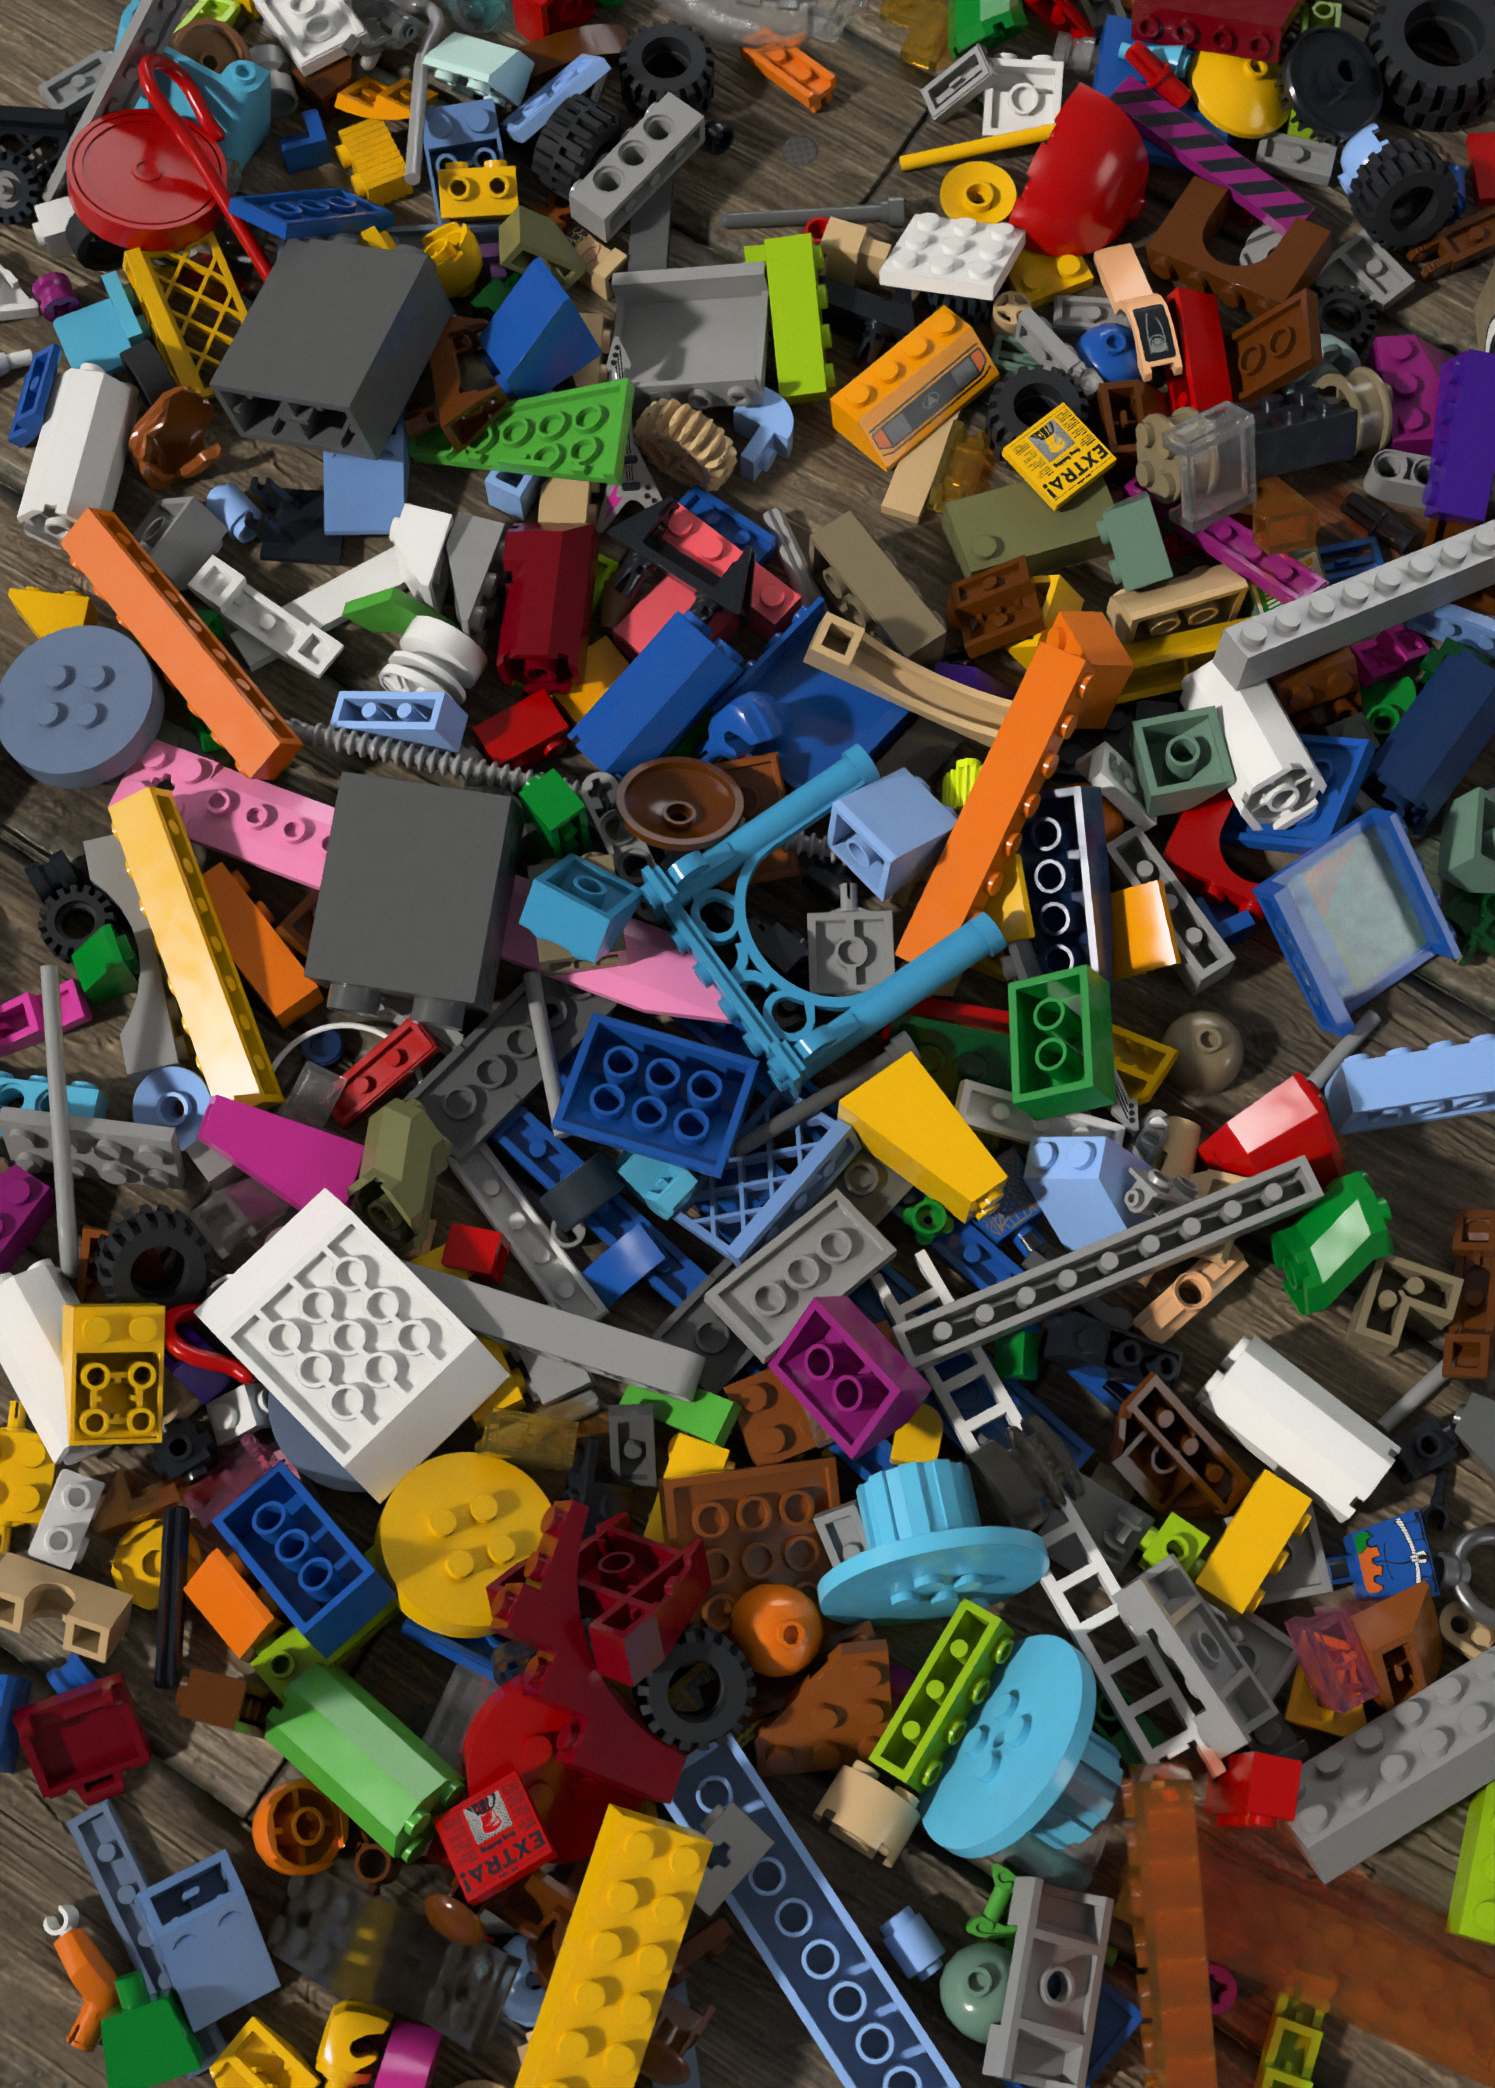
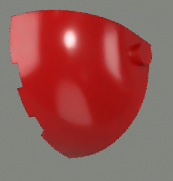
(1084, 179)

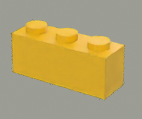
(1253, 1545)

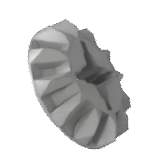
(1150, 1137)

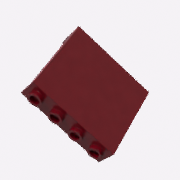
(1217, 26)

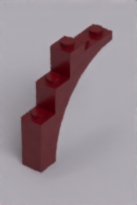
(563, 1675)

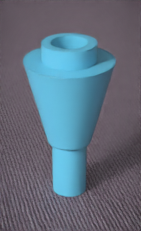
(1173, 54)

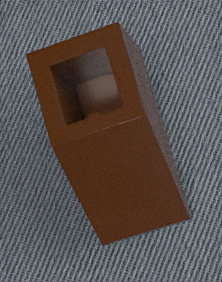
(322, 86)

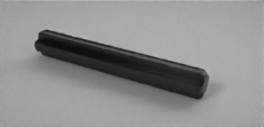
(172, 1597)

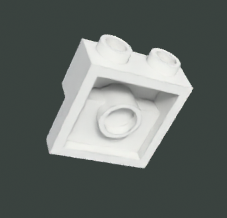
(1023, 95)

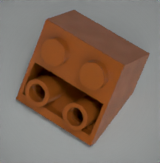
(1402, 1643)

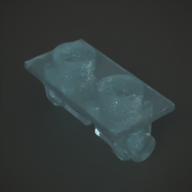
(1042, 1861)

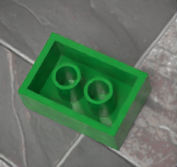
(1061, 1043)

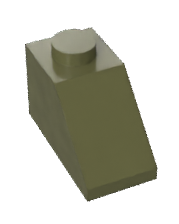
(530, 235)

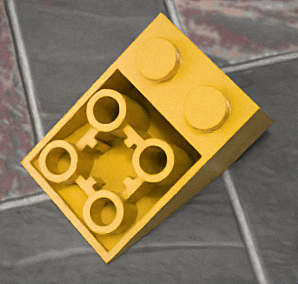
(113, 1372)

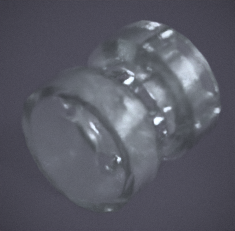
(1082, 53)

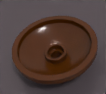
(679, 803)

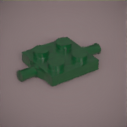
(1474, 920)

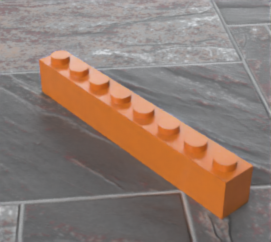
(181, 645)
(1001, 797)

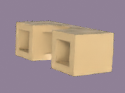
(92, 1612)

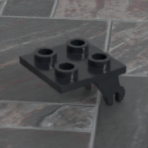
(293, 526)

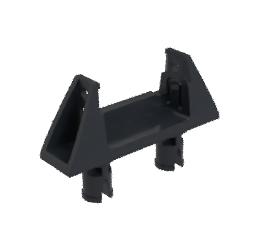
(869, 314)
(713, 593)

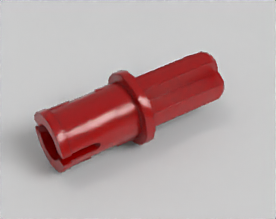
(1157, 74)

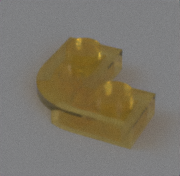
(927, 28)

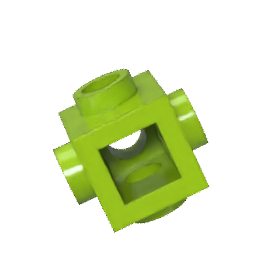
(1174, 1537)

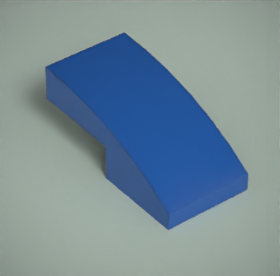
(625, 1264)

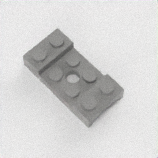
(1196, 1641)
(1039, 2037)

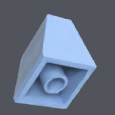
(889, 831)
(1083, 1186)

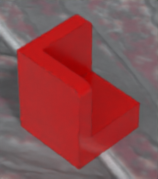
(477, 1252)

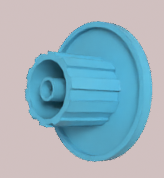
(927, 1551)
(1026, 1758)

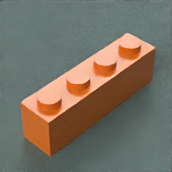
(258, 950)

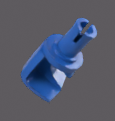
(740, 725)

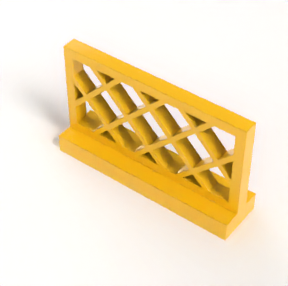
(162, 319)

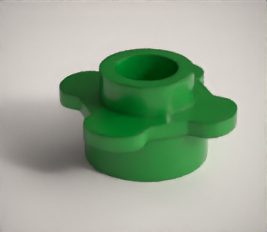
(927, 1232)

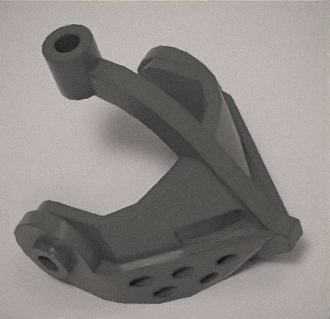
(403, 26)

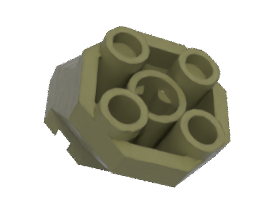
(399, 1174)

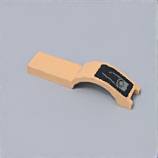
(1146, 312)

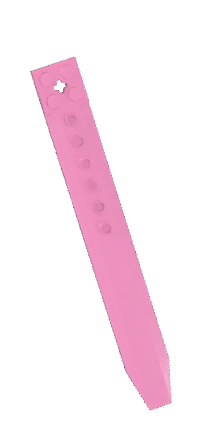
(291, 839)

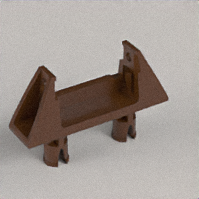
(450, 402)

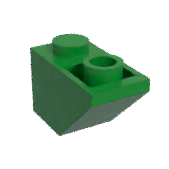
(107, 966)

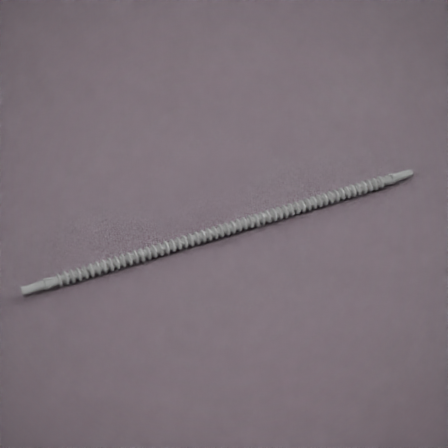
(494, 774)

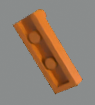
(795, 74)

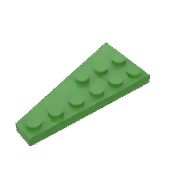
(548, 435)

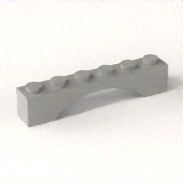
(151, 1033)

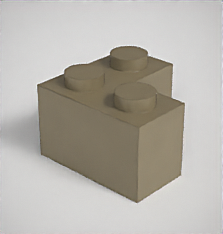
(1398, 1292)

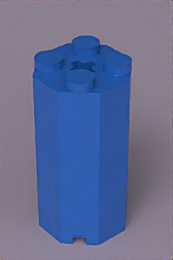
(658, 697)

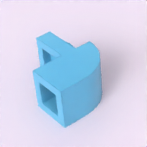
(655, 1183)

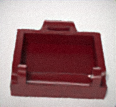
(84, 1738)

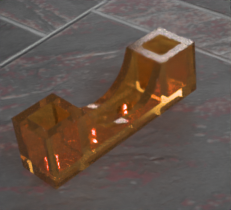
(1282, 518)

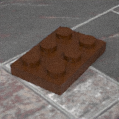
(1274, 348)

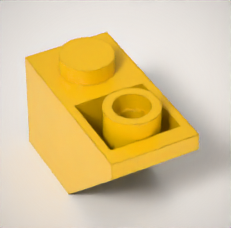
(51, 612)

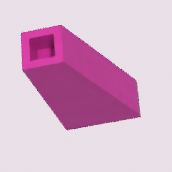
(280, 1152)

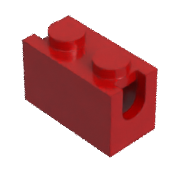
(523, 733)

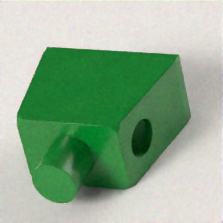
(147, 2036)

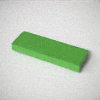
(706, 1417)

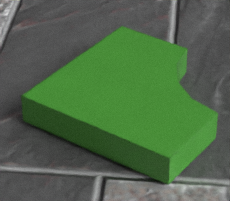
(388, 611)

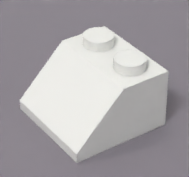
(421, 552)

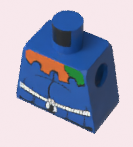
(1385, 1559)

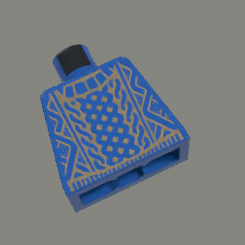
(1016, 1211)

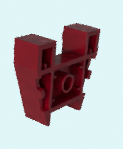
(635, 1593)

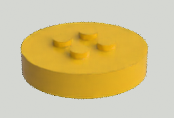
(452, 1534)

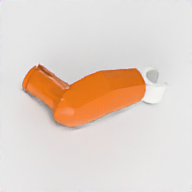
(88, 1973)

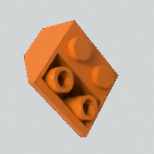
(234, 1604)

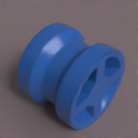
(72, 1674)

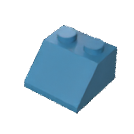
(580, 907)

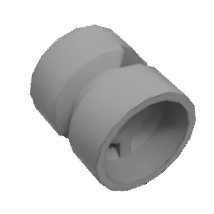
(283, 90)

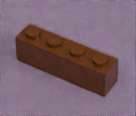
(225, 1702)

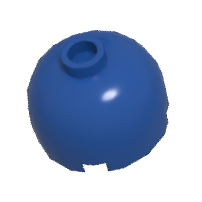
(1110, 352)

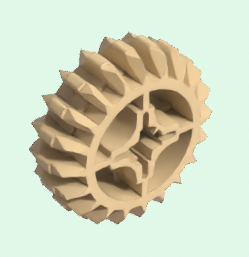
(685, 444)

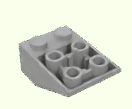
(476, 573)

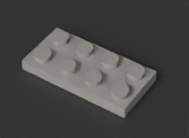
(99, 1148)
(817, 1256)

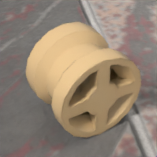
(1010, 305)

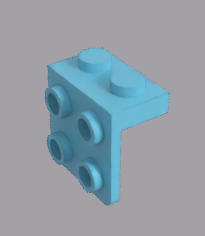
(103, 329)

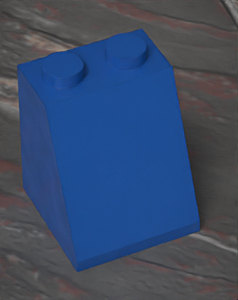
(536, 336)

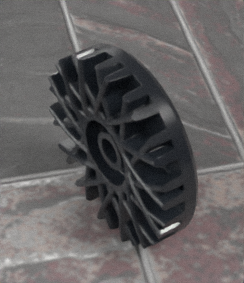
(1330, 83)

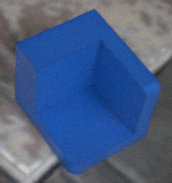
(307, 148)
(1230, 926)

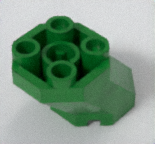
(984, 23)
(1332, 1242)

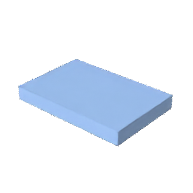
(539, 107)

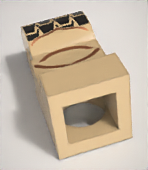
(599, 260)

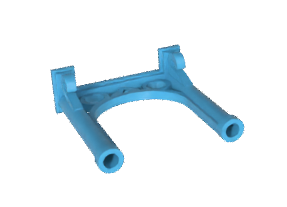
(746, 848)

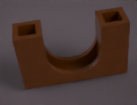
(1181, 253)

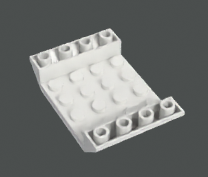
(352, 1344)

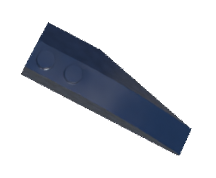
(1069, 880)

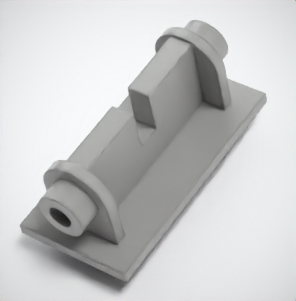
(1159, 1193)

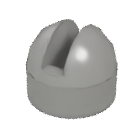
(560, 1238)

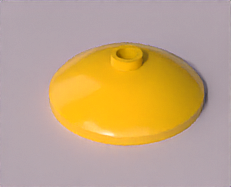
(1237, 94)

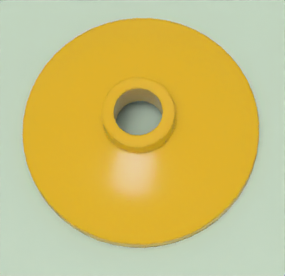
(980, 183)

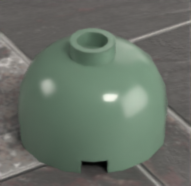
(976, 1988)

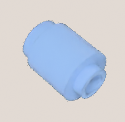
(230, 507)
(912, 1944)

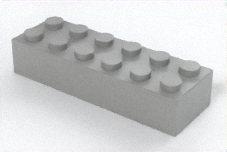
(1397, 1771)

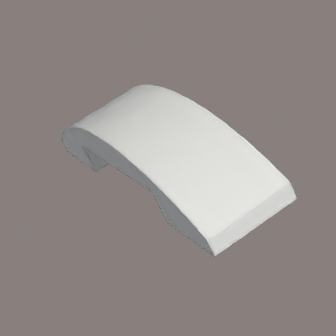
(263, 620)

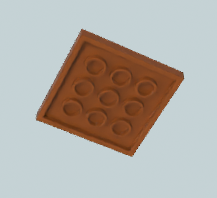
(753, 1531)

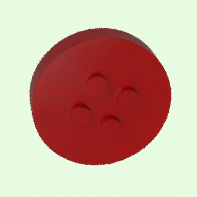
(139, 184)
(522, 1736)

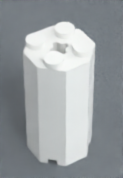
(78, 452)
(1268, 759)
(33, 1353)
(1296, 1427)

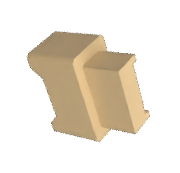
(852, 255)

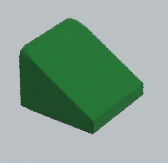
(1017, 1356)

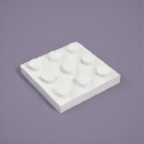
(953, 256)

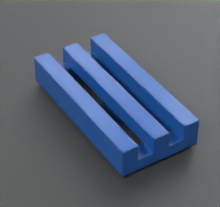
(1348, 562)

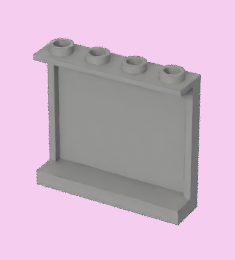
(695, 333)

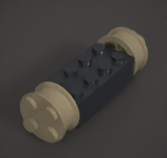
(1290, 429)

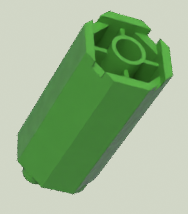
(364, 1759)

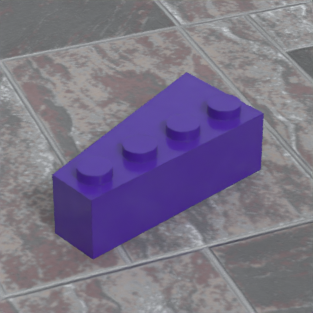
(1463, 440)

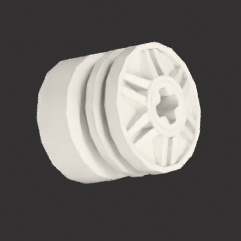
(434, 660)

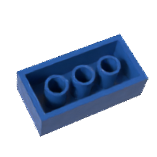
(303, 1559)

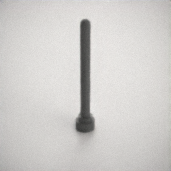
(888, 211)
(898, 1047)

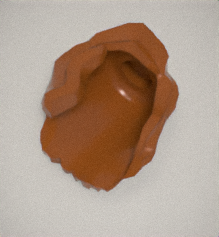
(171, 439)

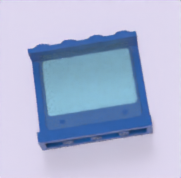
(1355, 916)

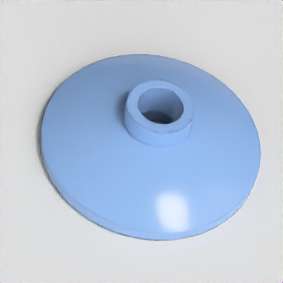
(159, 1094)

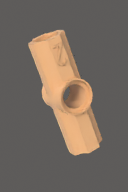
(1170, 1313)

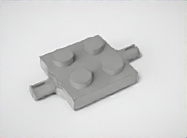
(849, 948)

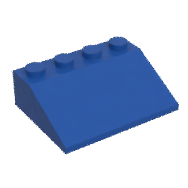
(657, 1095)

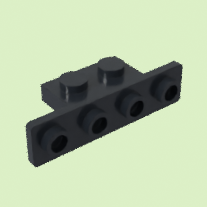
(602, 1498)

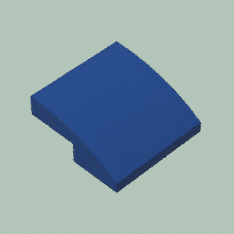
(35, 396)

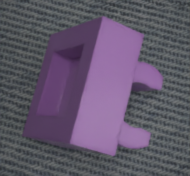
(491, 263)

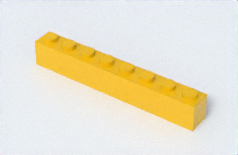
(193, 949)

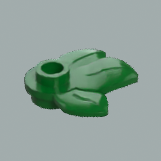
(1387, 704)

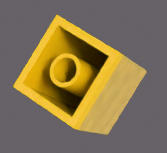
(924, 1139)

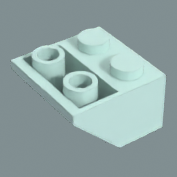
(481, 69)

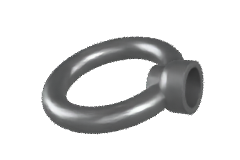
(1454, 1573)

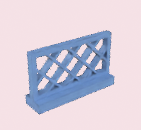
(796, 1190)

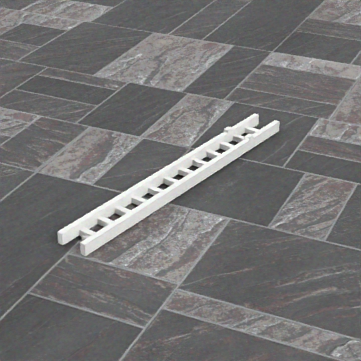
(1073, 1525)

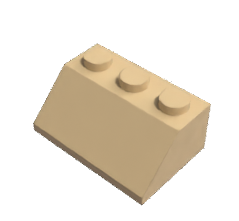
(1177, 604)

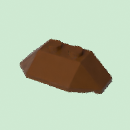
(1172, 1456)

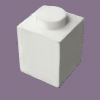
(52, 224)

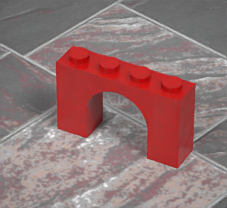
(1197, 860)

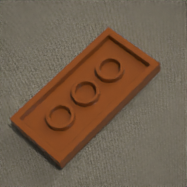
(773, 1417)

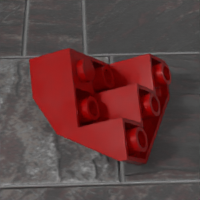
(1274, 1131)

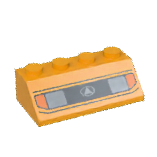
(913, 388)

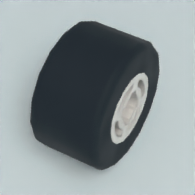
(582, 1192)

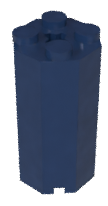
(1435, 741)

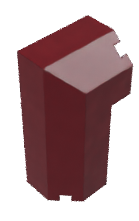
(547, 605)

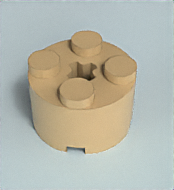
(869, 1813)

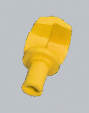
(347, 2022)

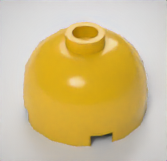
(456, 257)

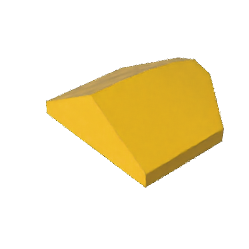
(1140, 1063)
(262, 2060)

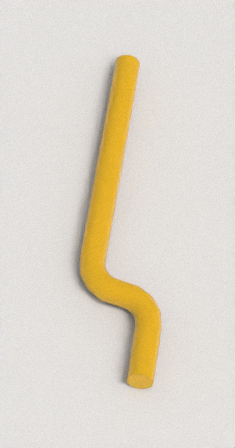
(976, 147)

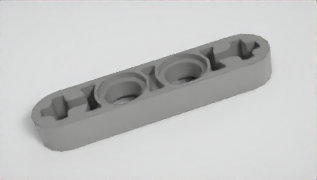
(621, 849)

